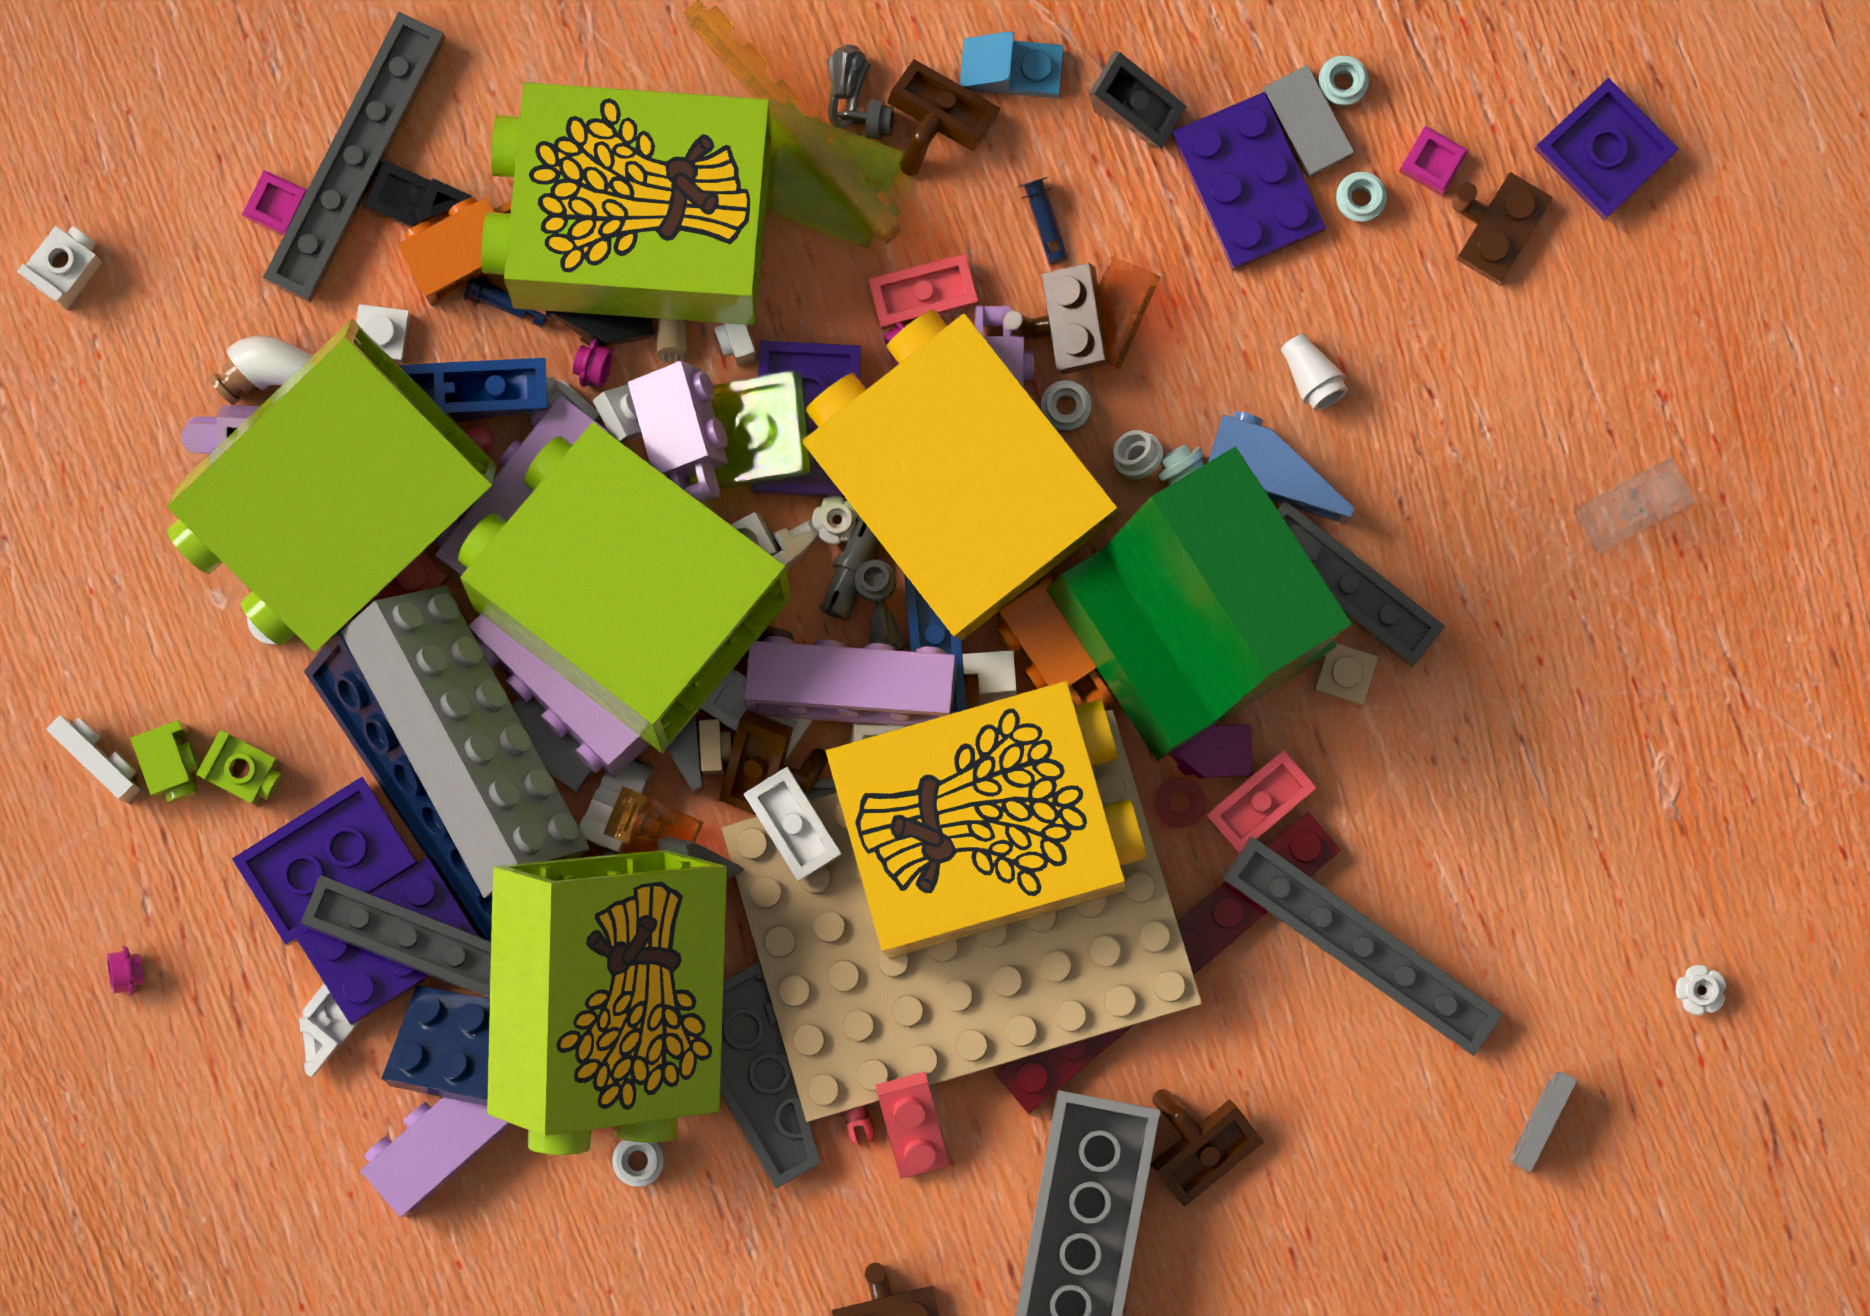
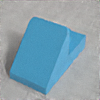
(1011, 67)

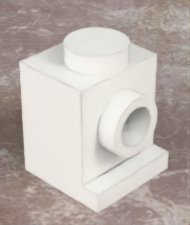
(66, 282)

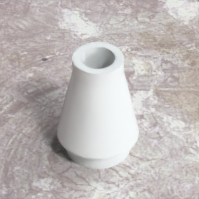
(1314, 374)

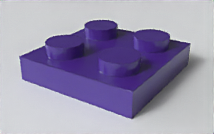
(1606, 149)

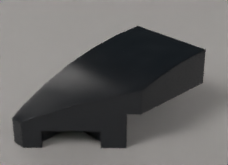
(410, 197)
(605, 328)

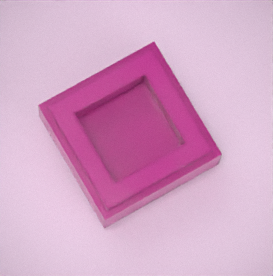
(1433, 160)
(274, 202)

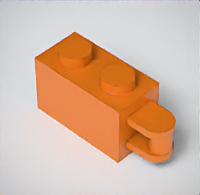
(450, 251)
(1049, 644)

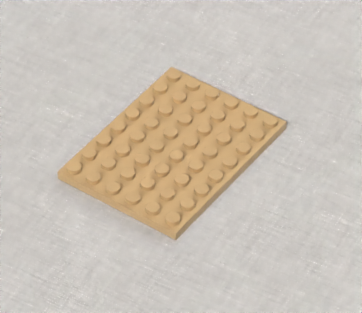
(961, 1004)

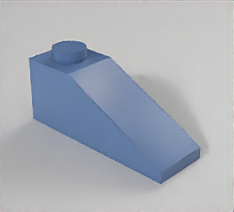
(1279, 467)

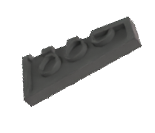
(760, 1082)

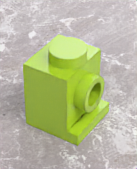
(223, 755)
(167, 762)

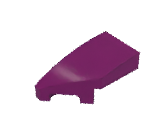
(1217, 753)

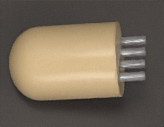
(671, 340)

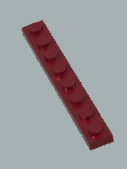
(1205, 934)

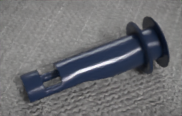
(1044, 218)
(496, 297)

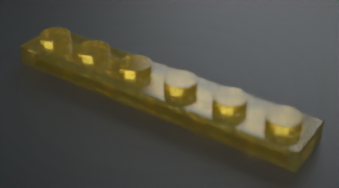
(809, 136)

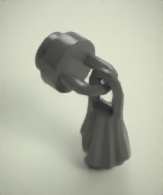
(847, 73)
(876, 583)

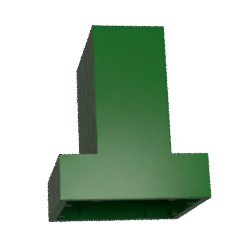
(1199, 605)

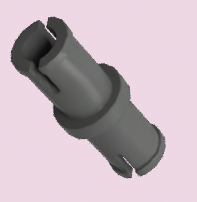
(842, 589)

